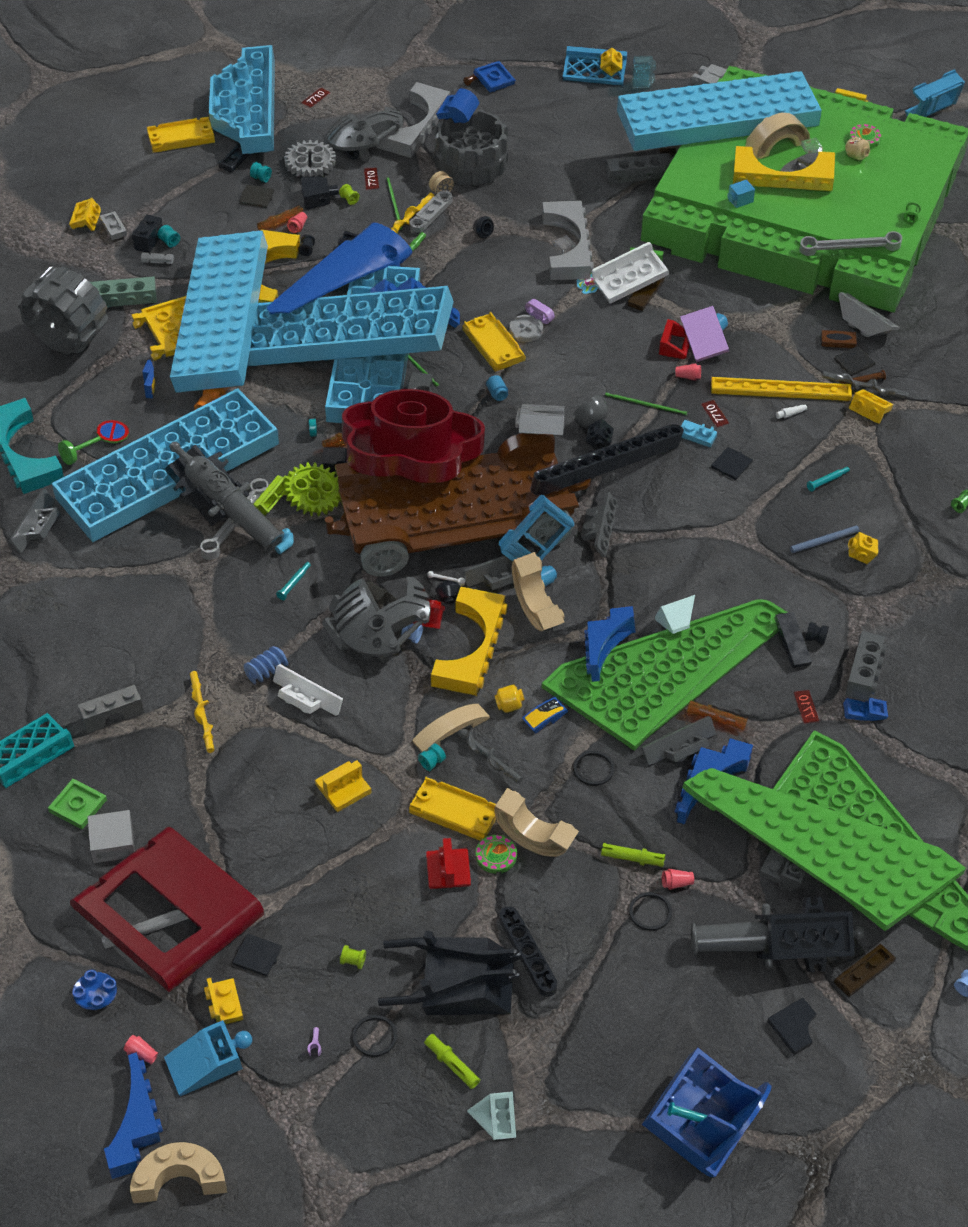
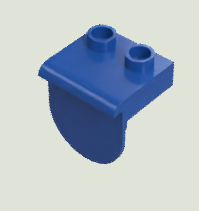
(712, 1091)

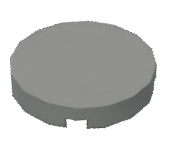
(526, 328)

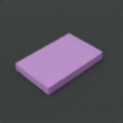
(704, 334)

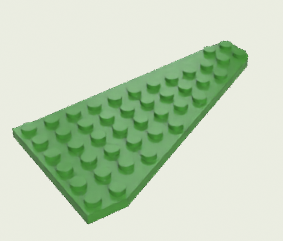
(661, 673)
(833, 779)
(863, 863)

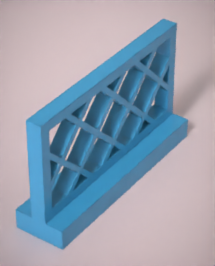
(592, 56)

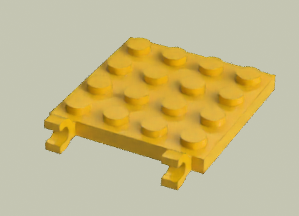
(164, 323)

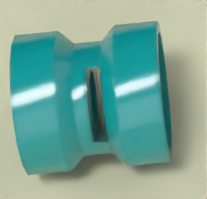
(261, 172)
(169, 236)
(430, 758)

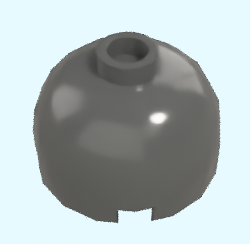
(591, 412)

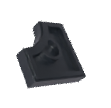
(792, 1025)

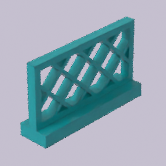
(32, 757)

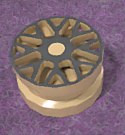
(441, 181)

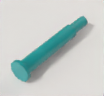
(825, 479)
(281, 594)
(685, 1113)

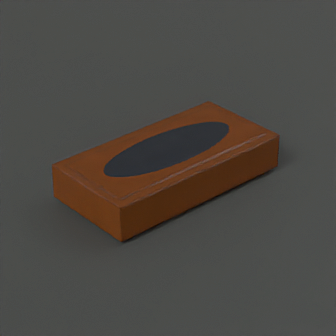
(838, 339)

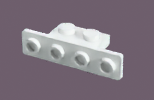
(305, 693)

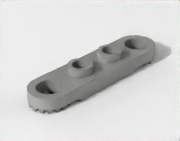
(431, 211)

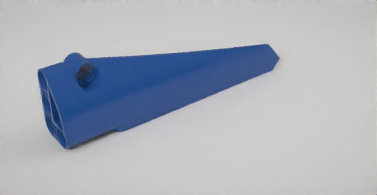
(366, 253)

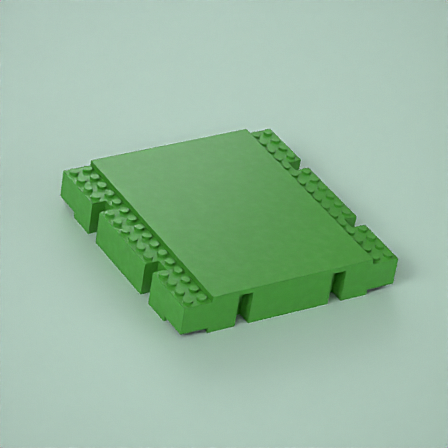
(868, 200)

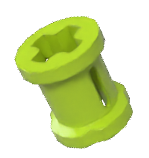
(347, 192)
(353, 957)

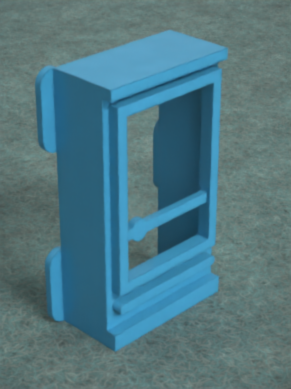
(937, 94)
(514, 550)

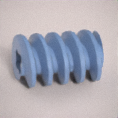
(264, 663)

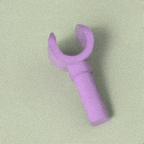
(315, 1043)

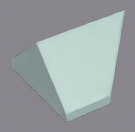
(676, 615)
(496, 1115)

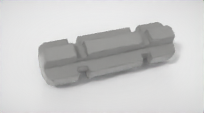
(157, 258)

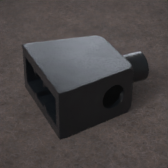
(317, 192)

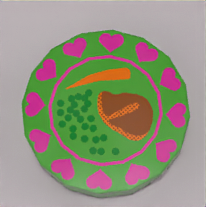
(867, 132)
(496, 854)

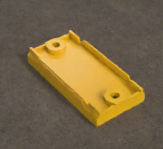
(180, 134)
(493, 342)
(453, 809)

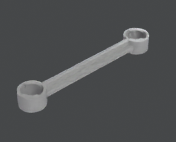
(850, 243)
(229, 525)

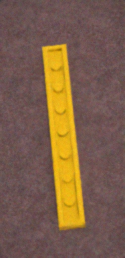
(780, 388)

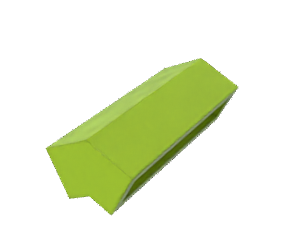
(270, 495)

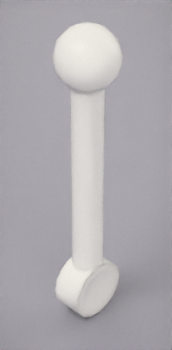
(461, 581)

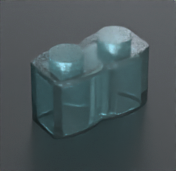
(643, 71)

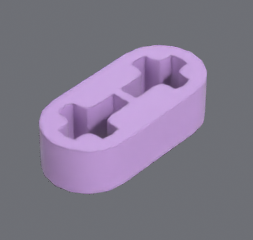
(540, 311)

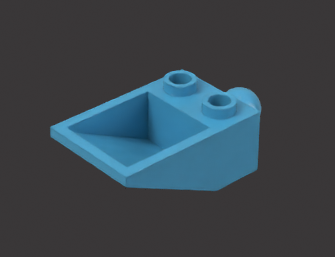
(202, 1062)

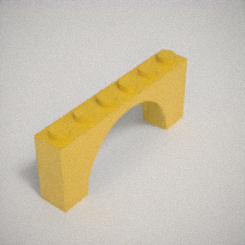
(814, 177)
(279, 246)
(467, 673)

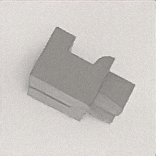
(708, 75)

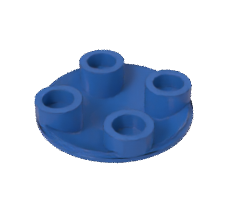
(94, 990)

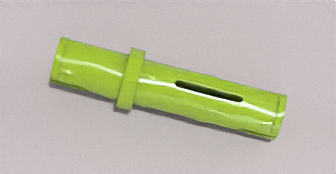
(641, 856)
(445, 1054)

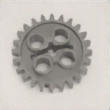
(322, 159)

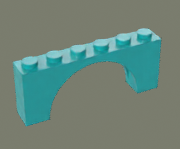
(28, 472)

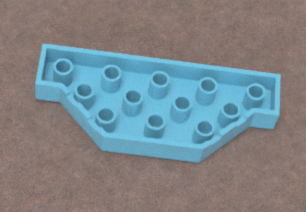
(244, 100)

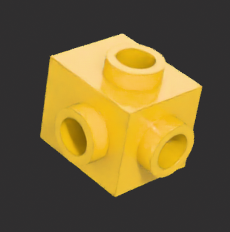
(611, 61)
(863, 548)

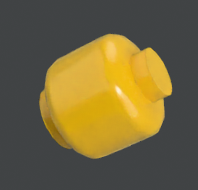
(509, 698)

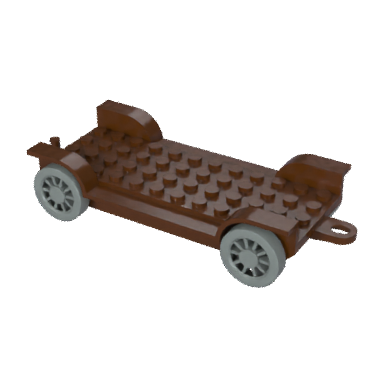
(483, 502)

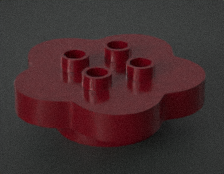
(410, 436)

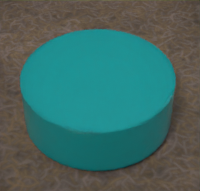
(312, 427)

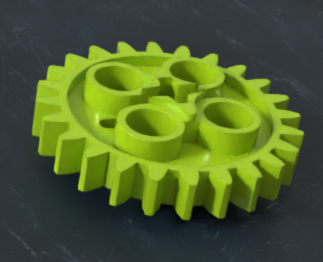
(312, 489)

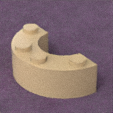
(773, 130)
(532, 595)
(528, 830)
(176, 1161)

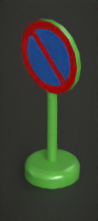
(108, 431)

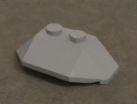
(863, 317)

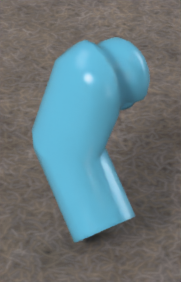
(286, 543)

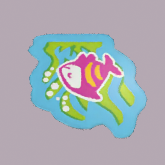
(587, 285)

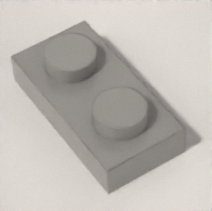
(113, 225)

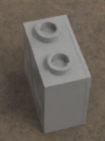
(111, 836)

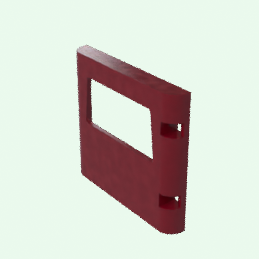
(193, 886)

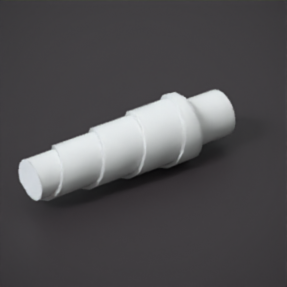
(788, 412)

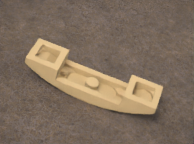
(449, 724)

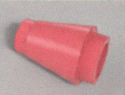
(297, 222)
(689, 372)
(675, 878)
(143, 1049)

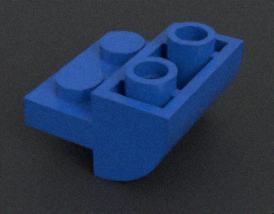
(458, 106)

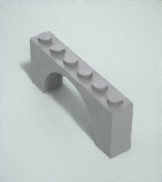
(408, 139)
(570, 217)
(540, 419)

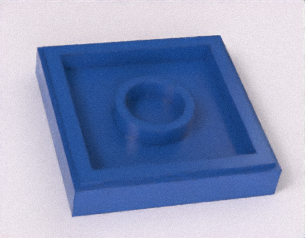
(494, 76)

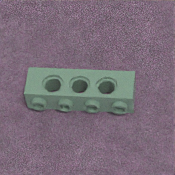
(127, 291)

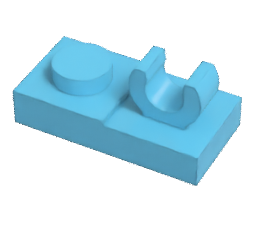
(698, 433)

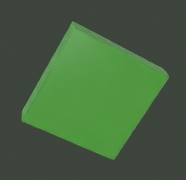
(77, 803)

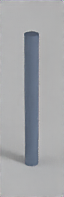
(824, 539)

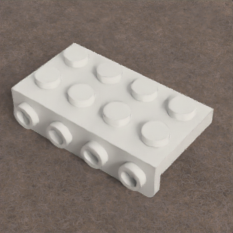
(629, 272)

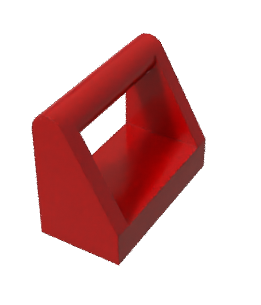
(668, 349)

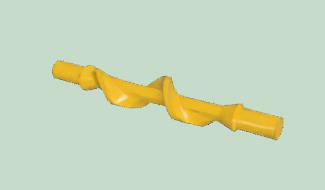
(410, 212)
(200, 712)

